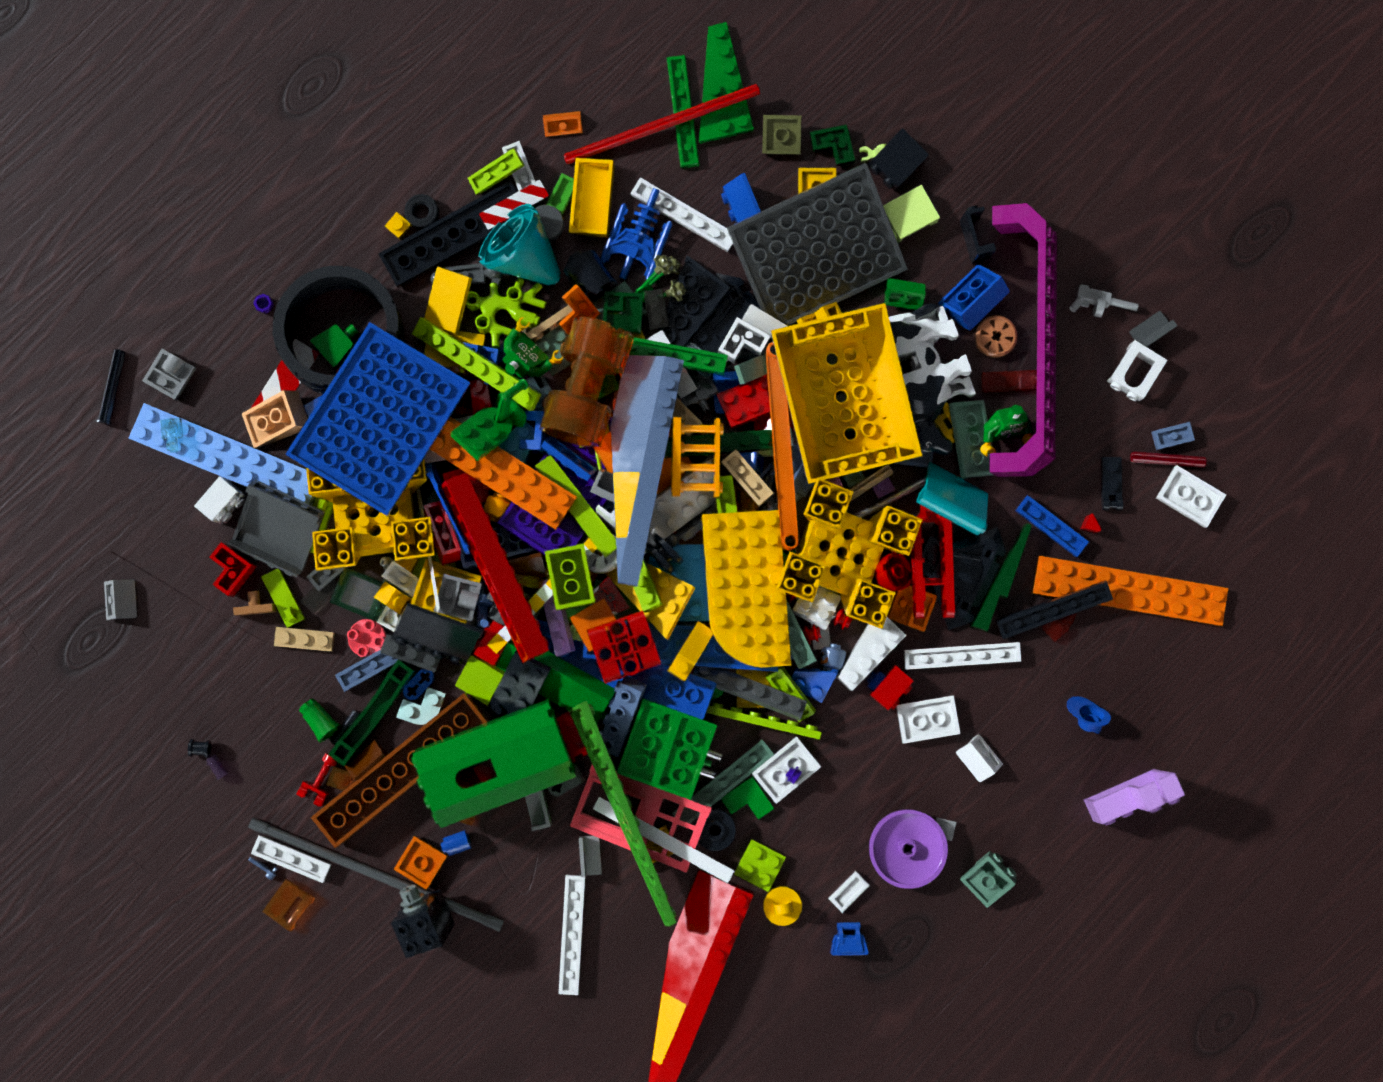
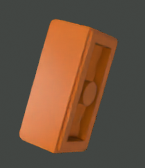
(562, 124)

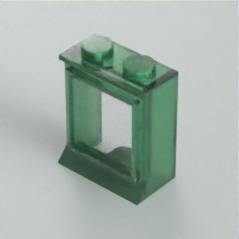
(357, 594)

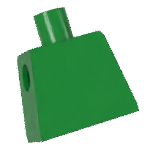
(335, 344)

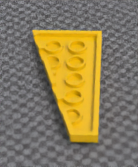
(673, 594)

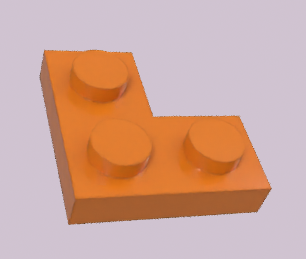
(580, 306)

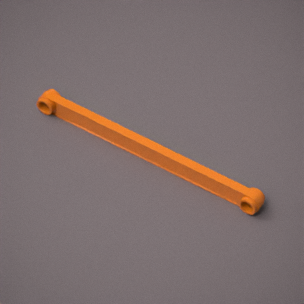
(782, 451)

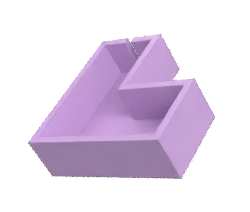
(1142, 792)

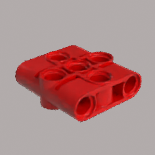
(647, 653)

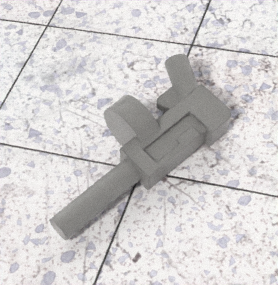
(1099, 299)

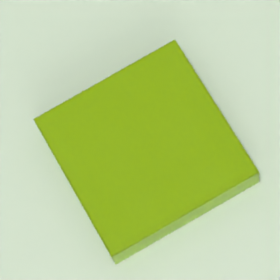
(479, 679)

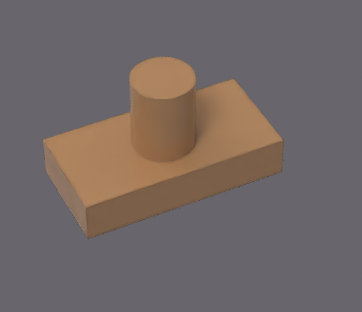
(254, 606)

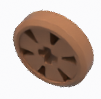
(1007, 338)

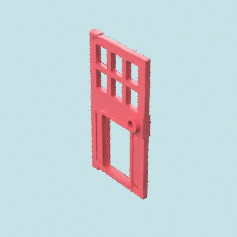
(648, 810)

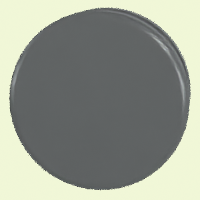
(552, 221)

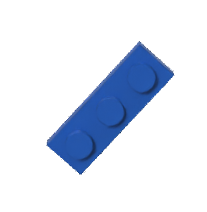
(569, 458)

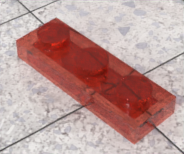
(1009, 381)

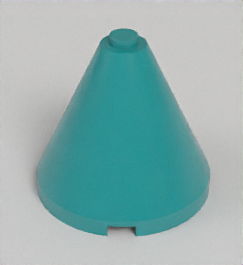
(521, 248)

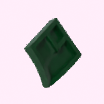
(623, 311)

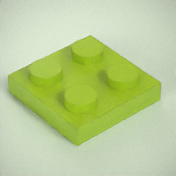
(759, 865)

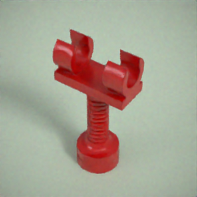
(322, 794)

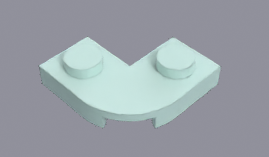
(422, 713)

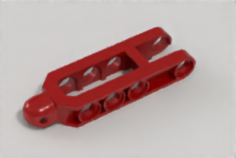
(946, 578)

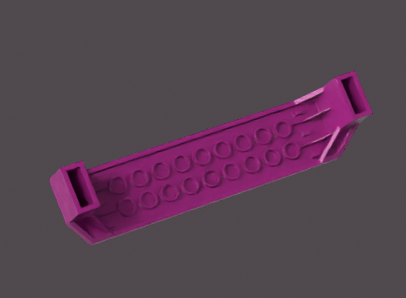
(1041, 446)

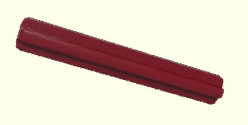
(1168, 459)

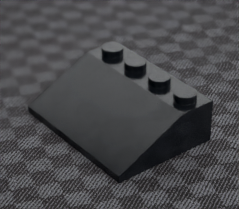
(435, 634)

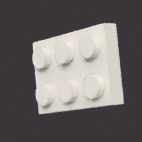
(1191, 496)
(928, 719)
(772, 773)

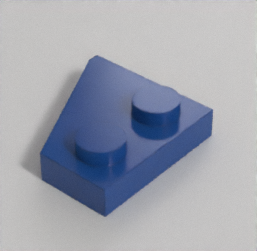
(814, 682)

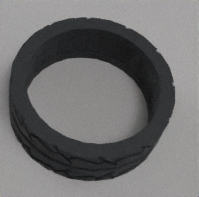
(304, 291)

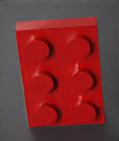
(745, 402)

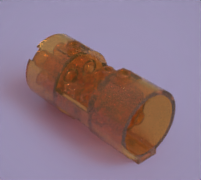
(593, 351)

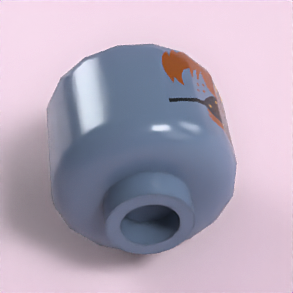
(832, 657)

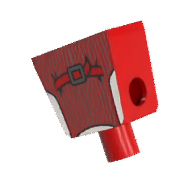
(612, 596)

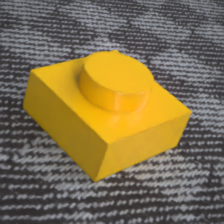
(398, 225)

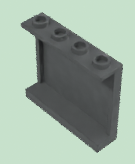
(276, 528)

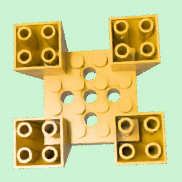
(827, 522)
(353, 538)

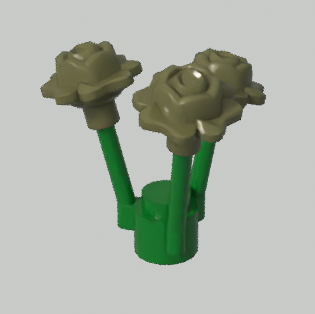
(664, 266)

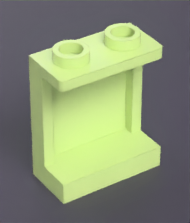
(910, 213)

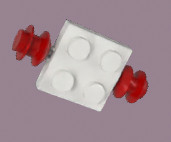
(821, 610)

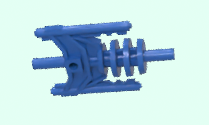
(635, 242)

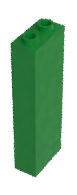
(567, 684)

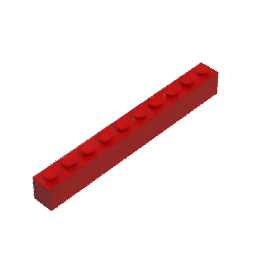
(494, 567)

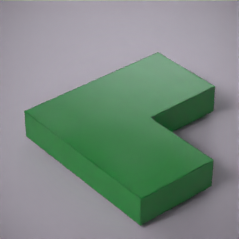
(750, 794)

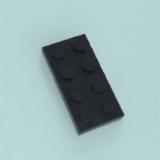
(518, 686)

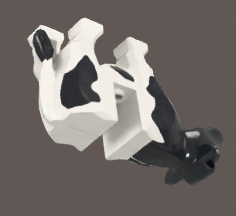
(930, 380)

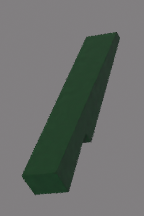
(1002, 582)

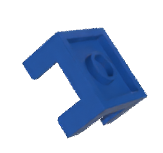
(539, 437)

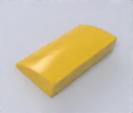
(592, 197)

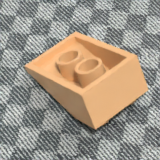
(275, 418)

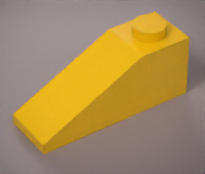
(690, 651)

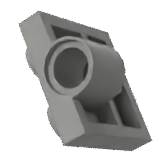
(169, 374)
(458, 597)

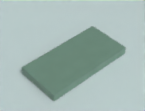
(968, 433)

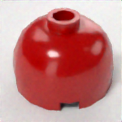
(893, 572)

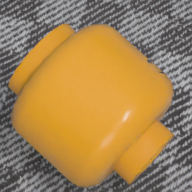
(496, 506)

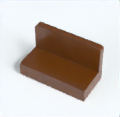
(366, 760)

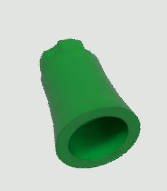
(319, 720)

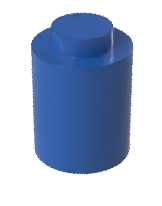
(456, 843)

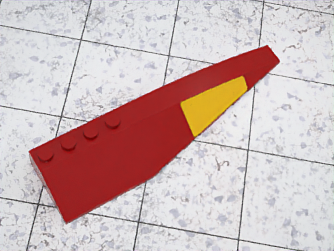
(694, 968)

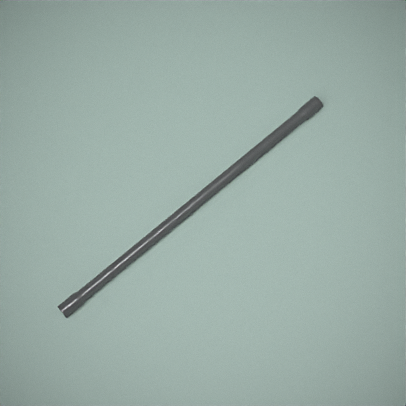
(266, 829)

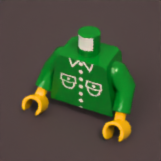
(525, 356)
(1004, 425)

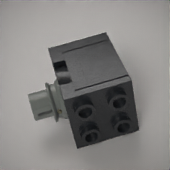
(422, 921)

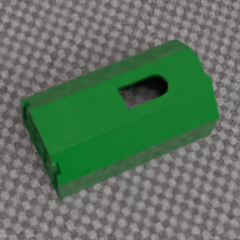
(524, 752)

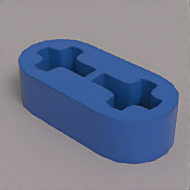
(415, 681)

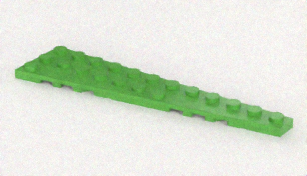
(613, 787)

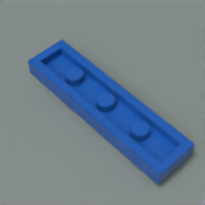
(1051, 526)

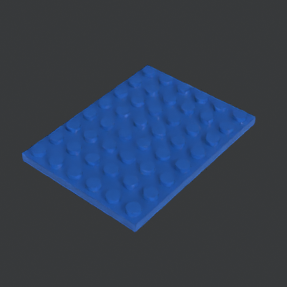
(378, 419)

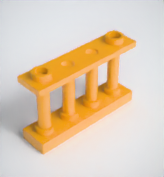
(679, 466)

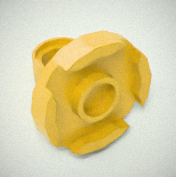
(782, 906)

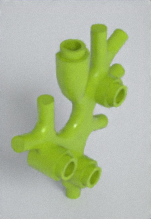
(494, 302)

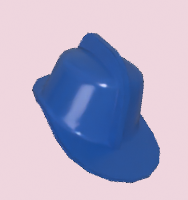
(1089, 715)

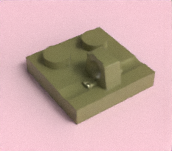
(781, 134)

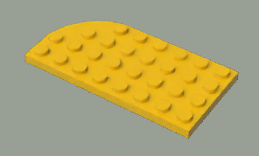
(741, 581)

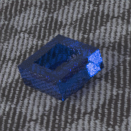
(874, 680)

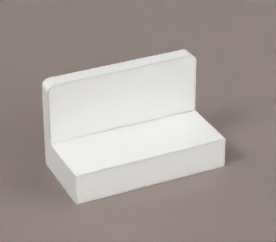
(607, 518)
(979, 758)

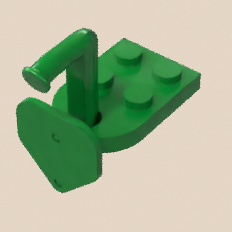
(482, 433)

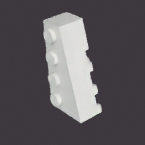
(869, 652)

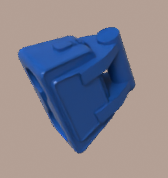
(755, 460)
(849, 944)

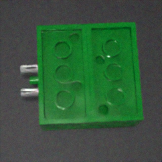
(668, 749)

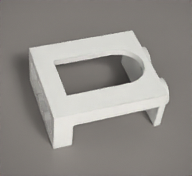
(1117, 380)

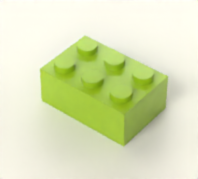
(569, 577)

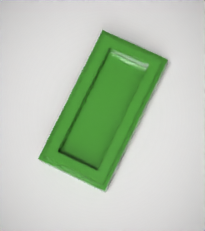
(562, 193)

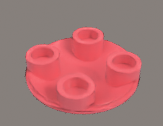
(366, 637)

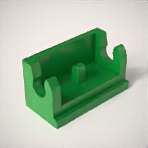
(904, 294)

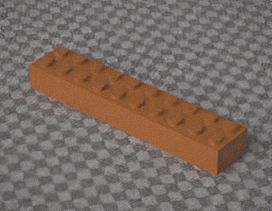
(392, 774)

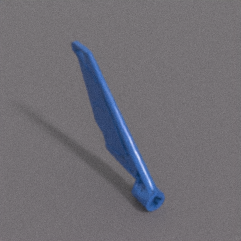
(433, 473)

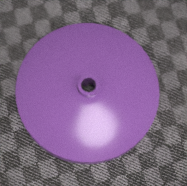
(926, 852)

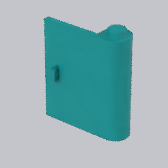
(954, 499)

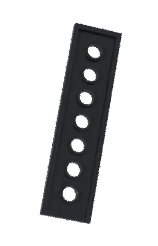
(441, 230)

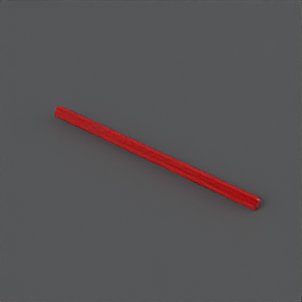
(662, 123)

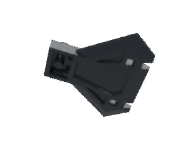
(719, 323)
(971, 571)

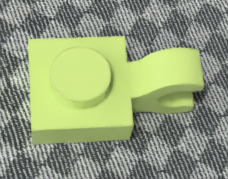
(871, 153)

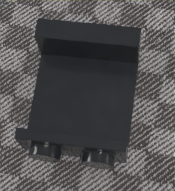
(898, 159)
(975, 252)

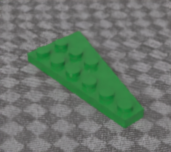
(720, 79)

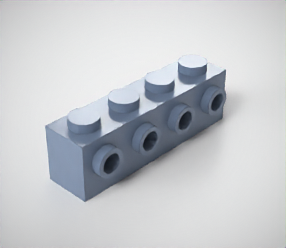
(622, 714)

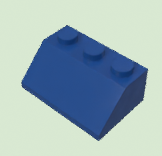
(740, 199)
(974, 296)

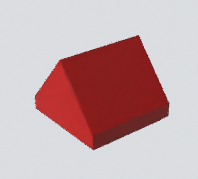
(1091, 524)

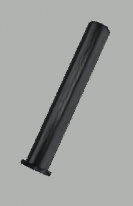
(111, 387)

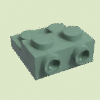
(989, 878)

